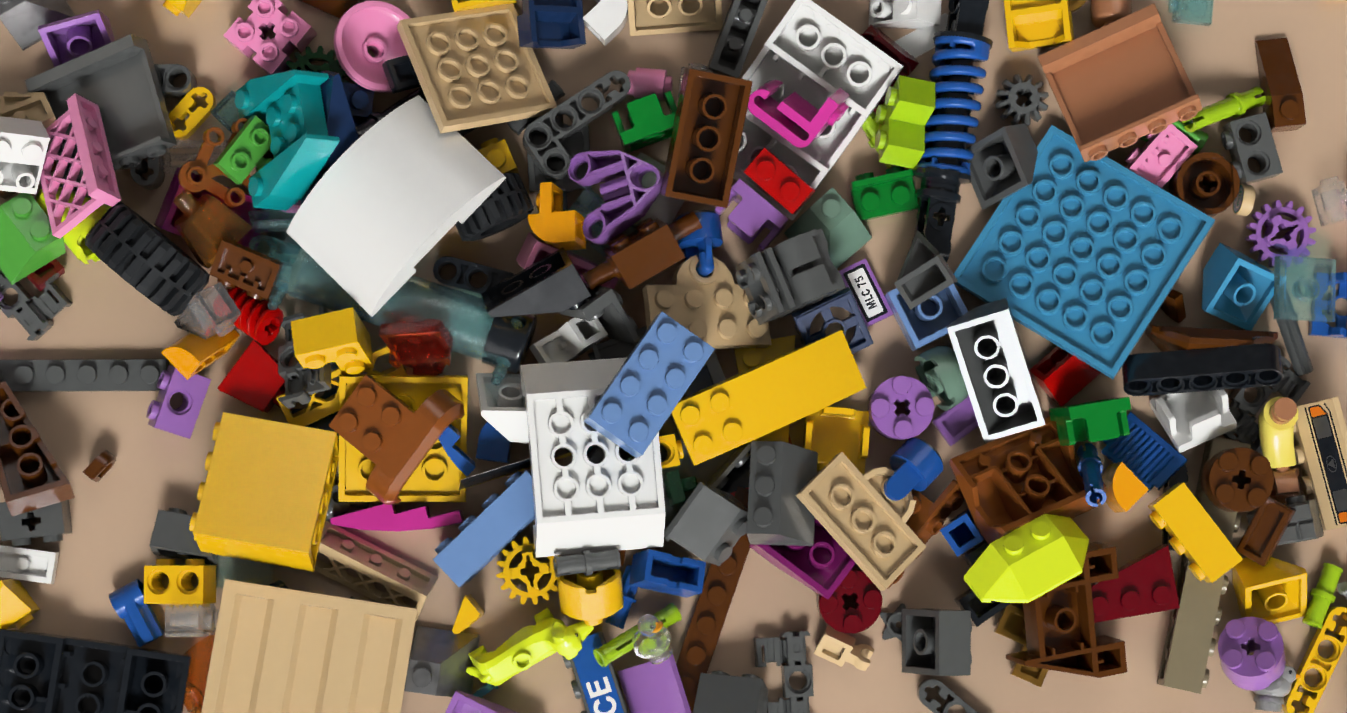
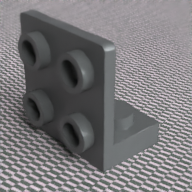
(606, 306)

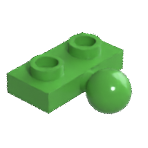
(246, 151)

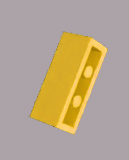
(1194, 533)

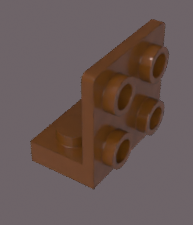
(245, 269)

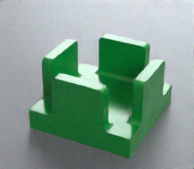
(647, 122)
(1092, 420)

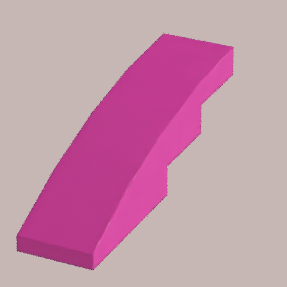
(387, 519)

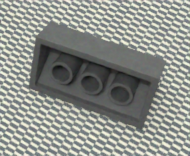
(995, 371)

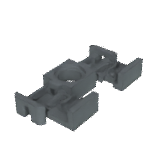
(33, 315)
(307, 379)
(1247, 429)
(793, 653)

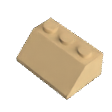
(673, 16)

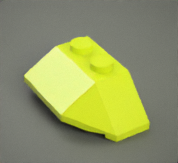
(1029, 561)

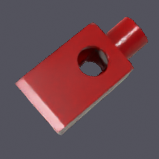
(255, 379)

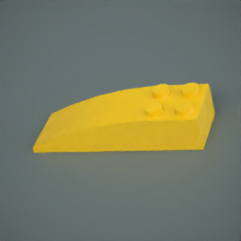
(767, 397)

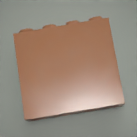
(1120, 83)

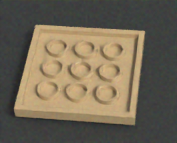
(475, 68)

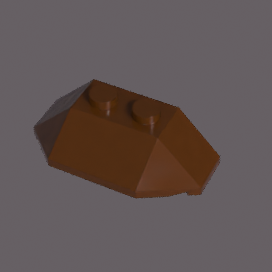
(1186, 338)

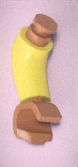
(1277, 445)

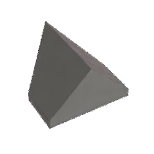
(923, 273)

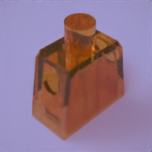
(206, 224)

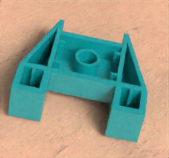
(298, 133)

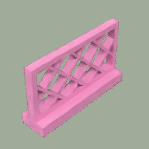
(91, 156)

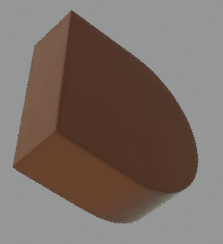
(100, 466)

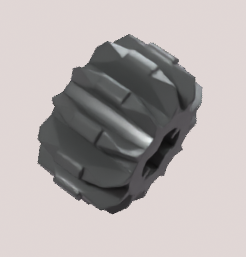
(1009, 98)

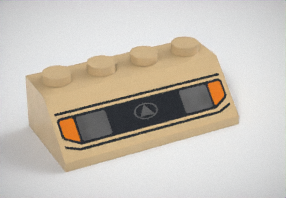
(1322, 455)

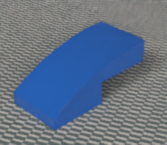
(459, 458)

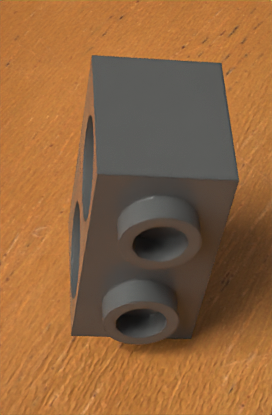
(1260, 148)

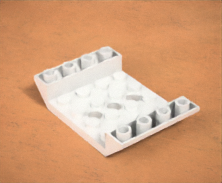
(586, 502)

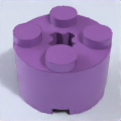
(919, 408)
(1248, 636)

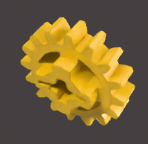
(514, 573)

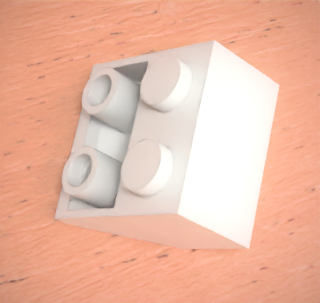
(905, 13)
(21, 154)

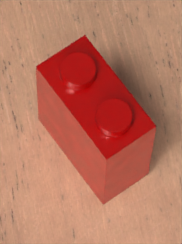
(779, 181)

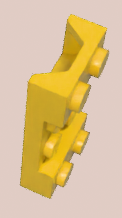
(1037, 23)

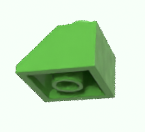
(25, 238)

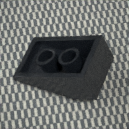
(541, 288)

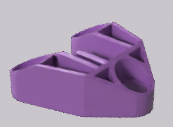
(624, 211)

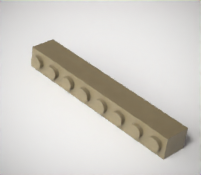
(1192, 625)

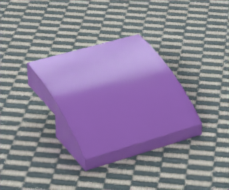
(654, 688)

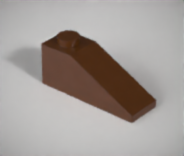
(1280, 85)

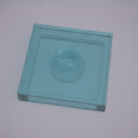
(1304, 289)

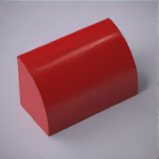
(1062, 375)

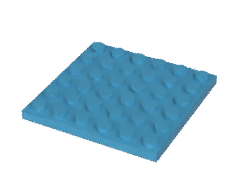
(1084, 253)

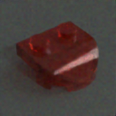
(418, 345)

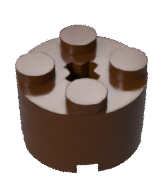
(1214, 172)
(1228, 495)

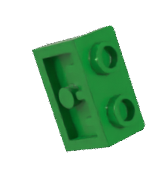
(883, 194)

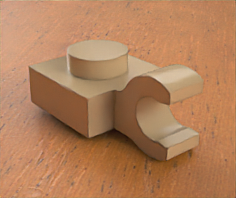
(840, 647)

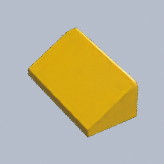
(468, 614)

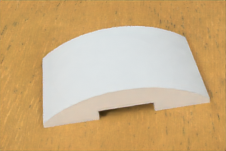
(814, 58)
(391, 202)

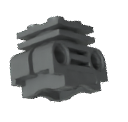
(789, 276)

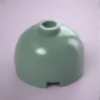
(942, 376)

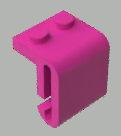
(794, 116)

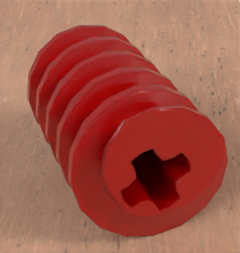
(256, 317)

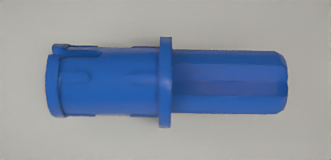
(629, 592)

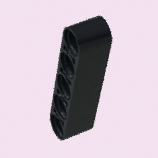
(1202, 369)

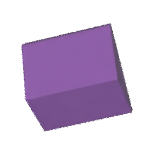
(76, 36)

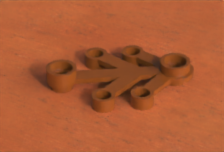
(208, 172)

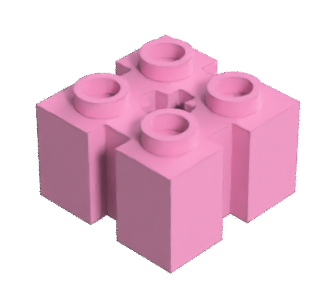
(270, 53)

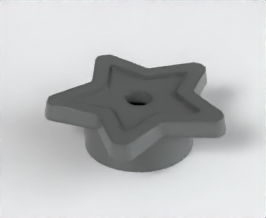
(890, 620)

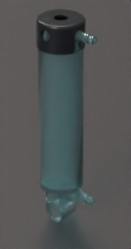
(493, 340)

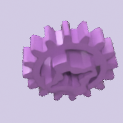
(1274, 223)

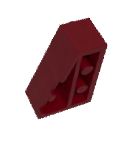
(1142, 588)

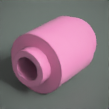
(649, 81)

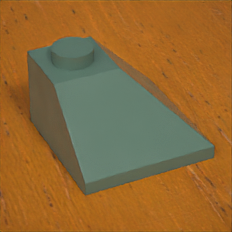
(839, 224)

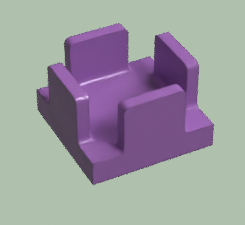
(752, 215)

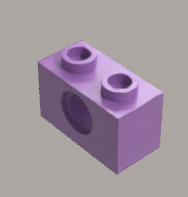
(183, 419)

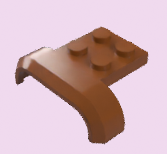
(393, 432)

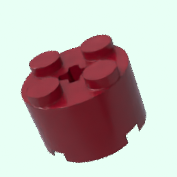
(856, 619)

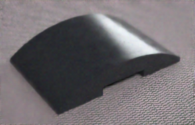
(87, 676)

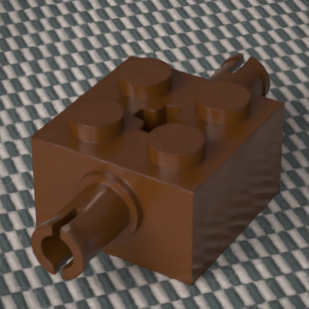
(643, 252)

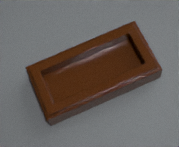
(1265, 531)

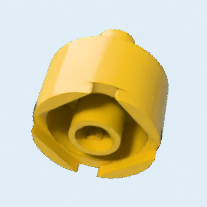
(591, 596)

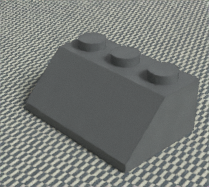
(775, 478)

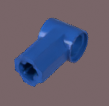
(139, 617)

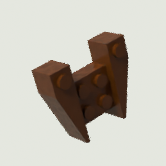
(1063, 625)

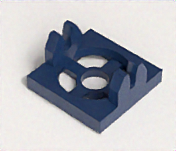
(844, 299)

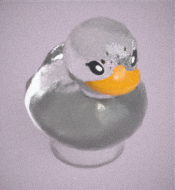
(652, 640)

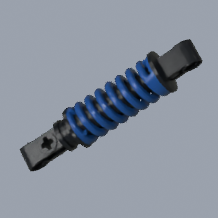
(947, 128)

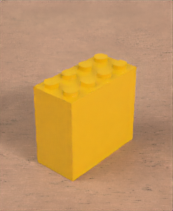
(266, 491)

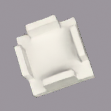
(1193, 416)

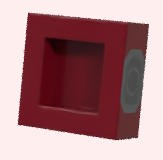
(46, 274)

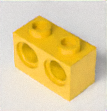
(180, 586)

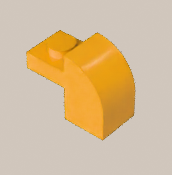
(553, 224)

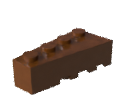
(27, 468)

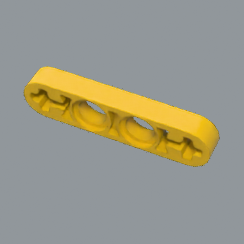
(1324, 666)

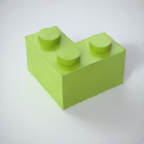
(904, 121)

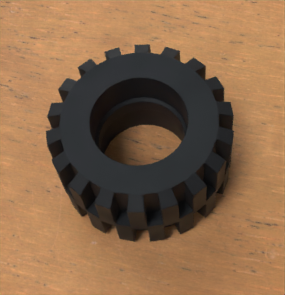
(500, 211)

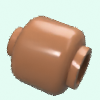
(1107, 11)

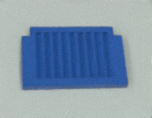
(1144, 454)

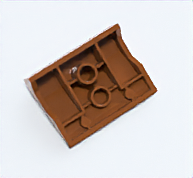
(1020, 480)

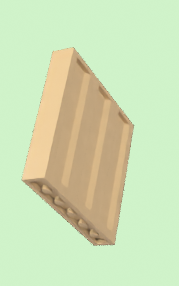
(306, 653)

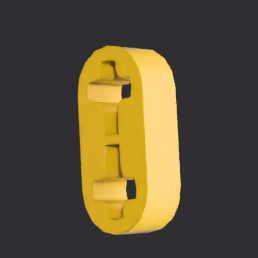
(196, 118)

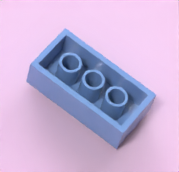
(649, 385)
(488, 533)

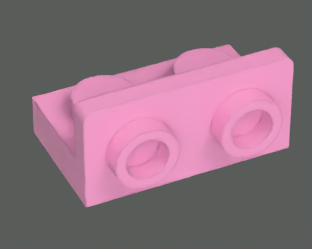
(1161, 155)

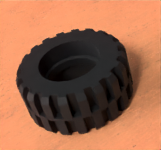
(146, 259)

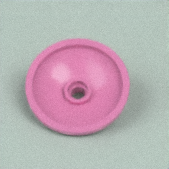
(370, 27)

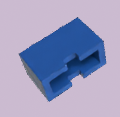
(667, 573)

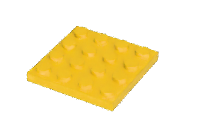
(436, 476)

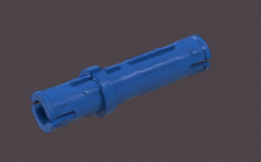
(1090, 470)

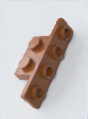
(930, 516)

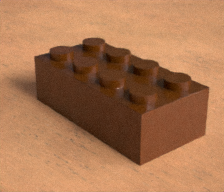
(706, 137)

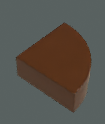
(1174, 306)

